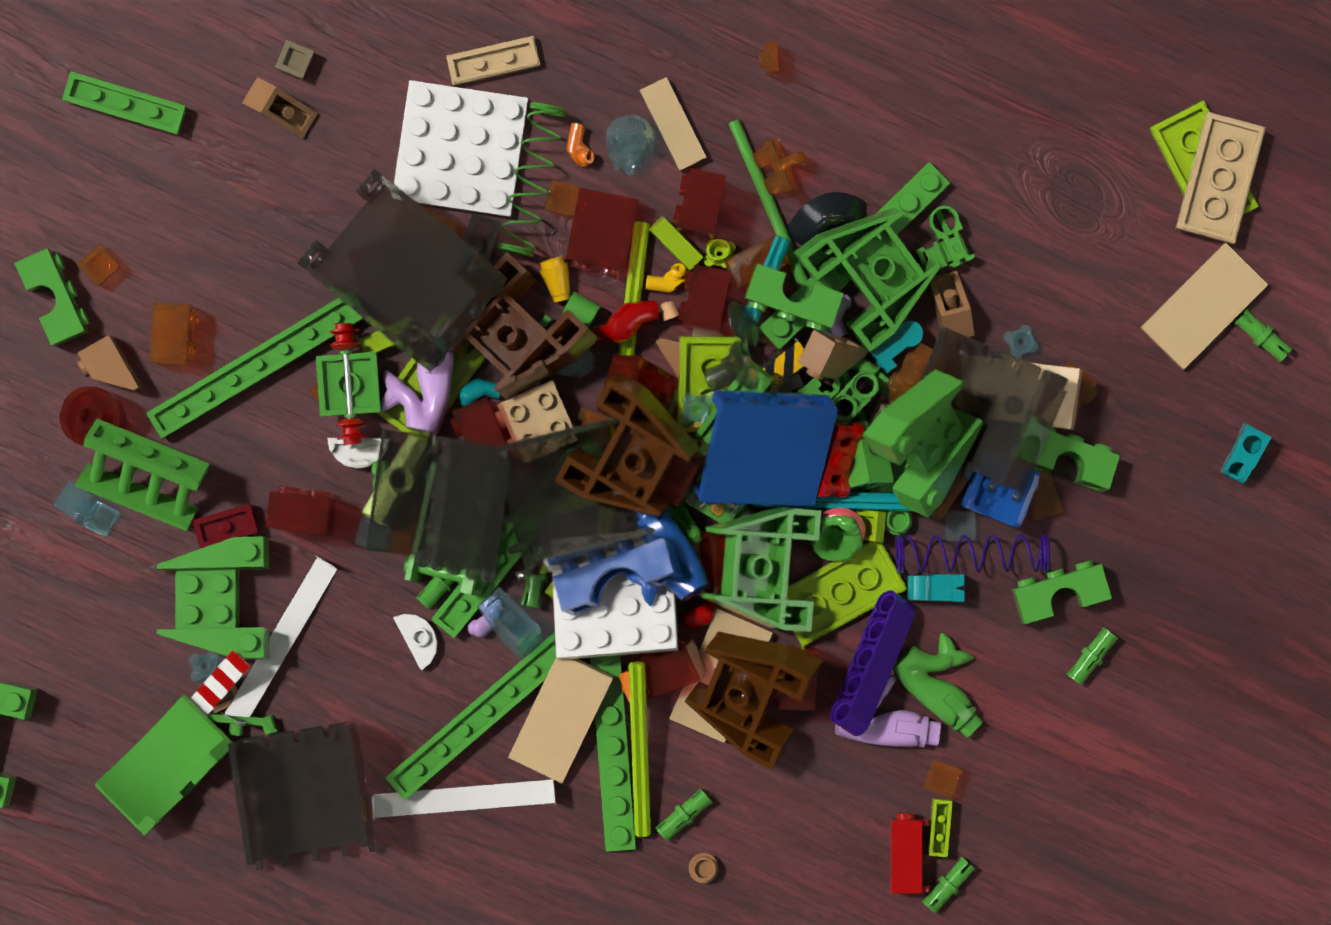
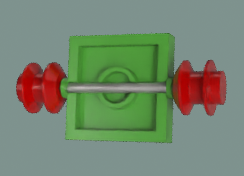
(348, 384)

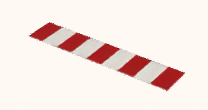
(219, 682)

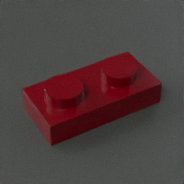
(225, 525)

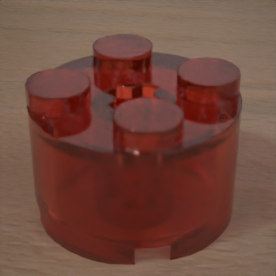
(85, 399)

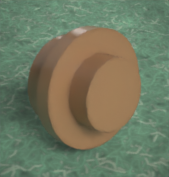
(703, 868)

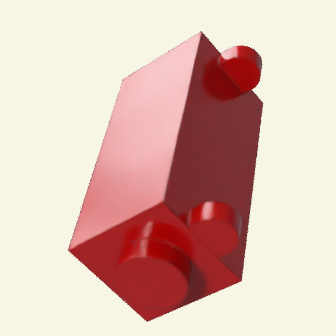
(906, 853)

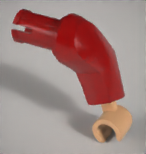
(630, 317)

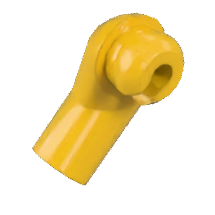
(670, 281)

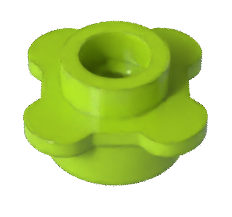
(715, 247)

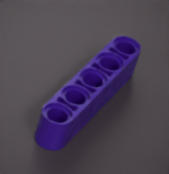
(872, 663)

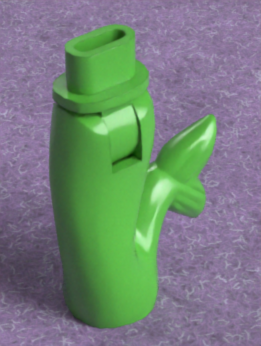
(938, 696)

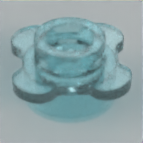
(1025, 334)
(689, 402)
(198, 673)

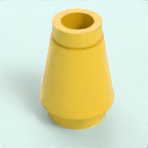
(556, 277)

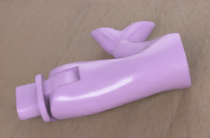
(428, 414)
(897, 727)

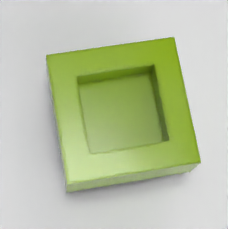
(874, 524)

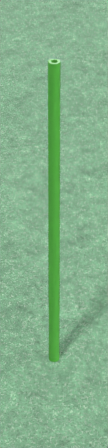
(778, 226)

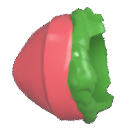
(840, 535)

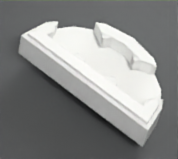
(355, 455)
(419, 637)

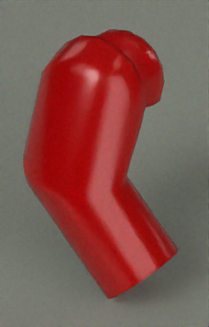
(699, 616)

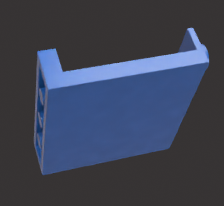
(767, 448)

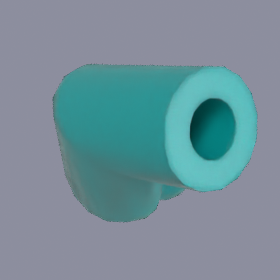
(475, 390)

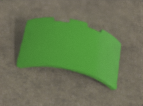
(164, 765)

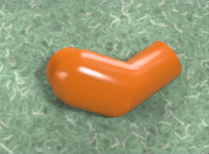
(576, 148)

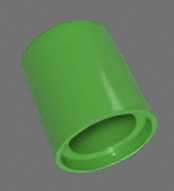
(582, 308)

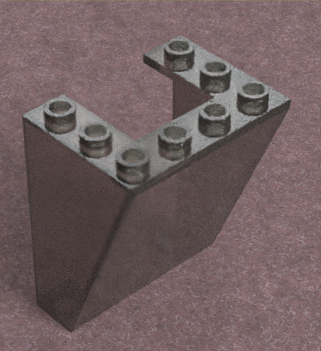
(406, 273)

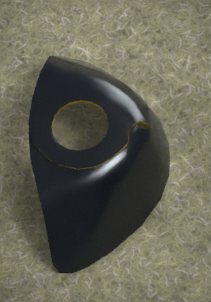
(813, 216)

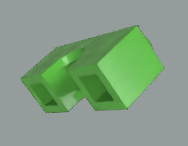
(767, 291)
(66, 319)
(1094, 463)
(1035, 597)

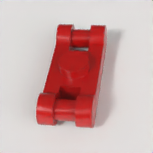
(840, 459)

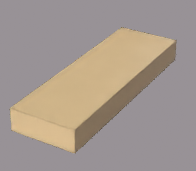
(493, 60)
(673, 124)

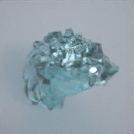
(630, 142)

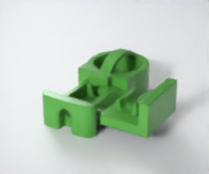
(952, 245)

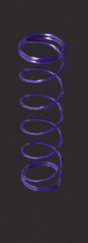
(1043, 556)

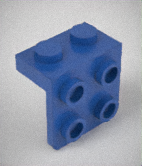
(1000, 503)

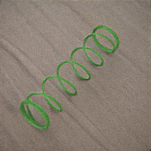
(549, 110)

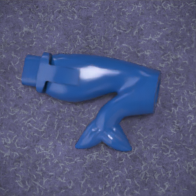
(694, 576)

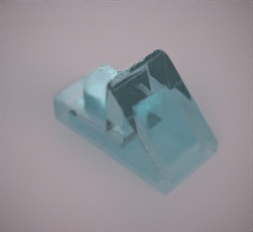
(87, 509)

